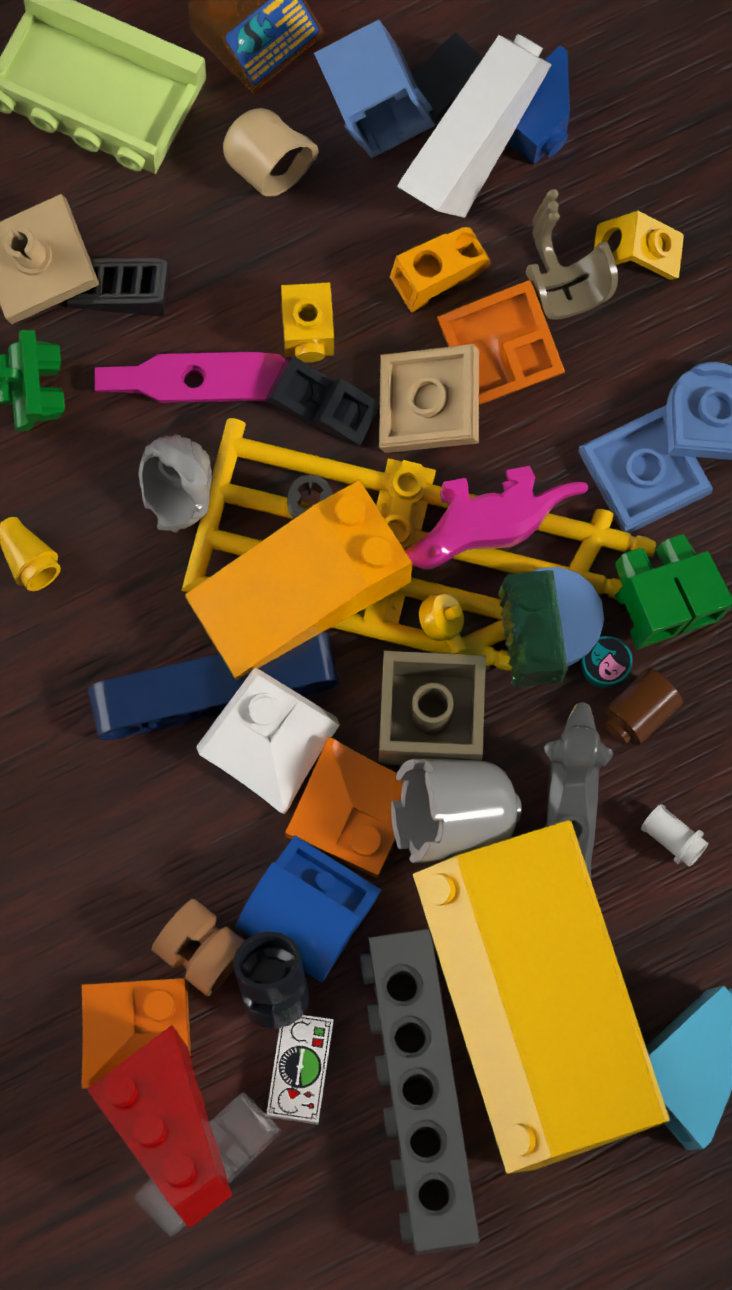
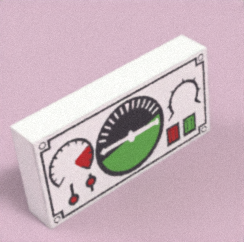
(300, 1070)

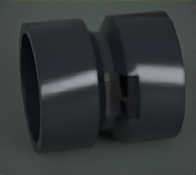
(271, 980)

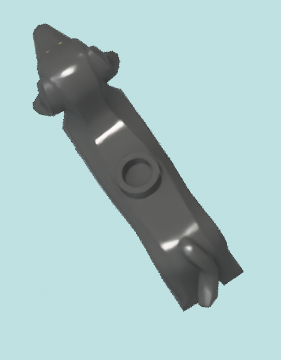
(575, 777)

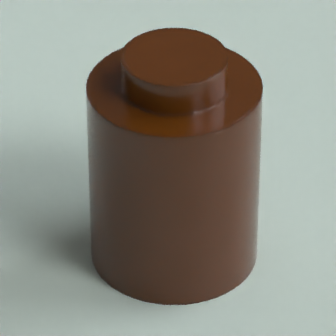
(642, 708)

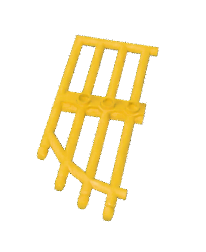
(402, 501)

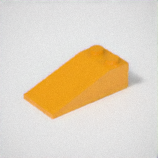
(301, 580)

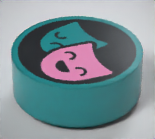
(607, 663)

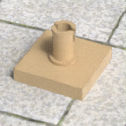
(42, 260)

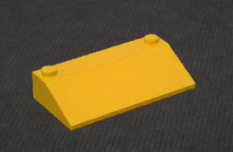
(540, 998)

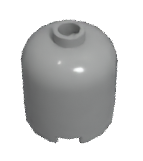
(452, 808)

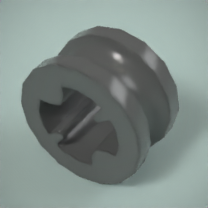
(308, 483)

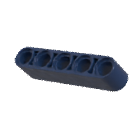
(199, 689)

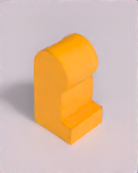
(438, 266)

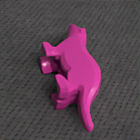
(488, 519)

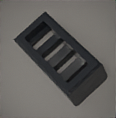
(136, 302)

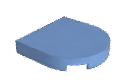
(701, 412)

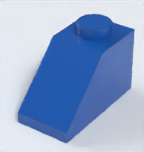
(547, 116)

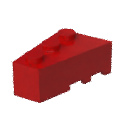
(164, 1123)

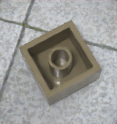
(431, 707)

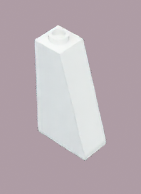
(476, 127)

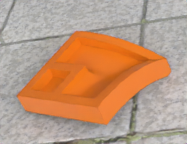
(510, 338)
(348, 809)
(125, 1018)

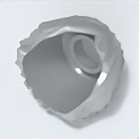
(175, 481)

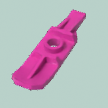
(225, 376)

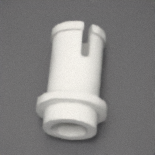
(675, 835)

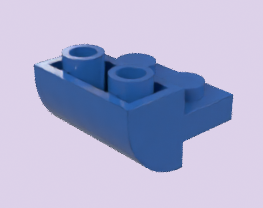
(311, 903)

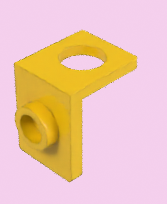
(644, 243)

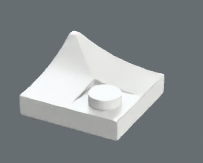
(268, 738)

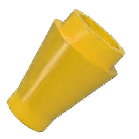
(28, 557)

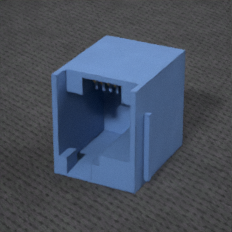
(374, 89)

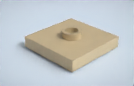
(429, 398)

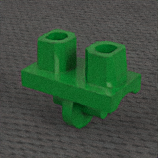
(21, 381)

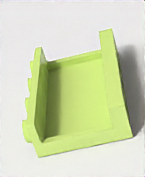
(99, 81)

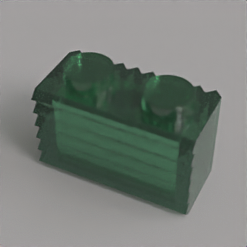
(533, 628)

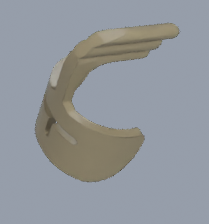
(597, 267)

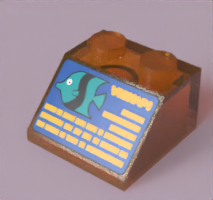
(255, 35)

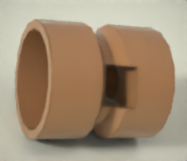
(205, 965)

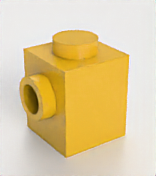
(307, 321)

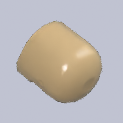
(258, 143)

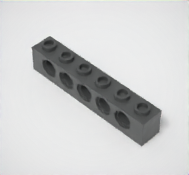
(413, 957)

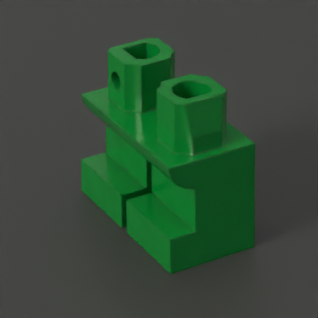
(673, 597)

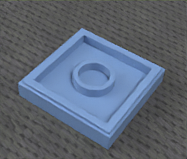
(640, 475)

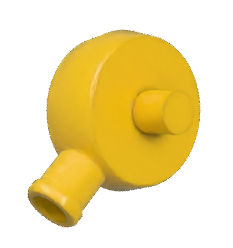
(443, 620)

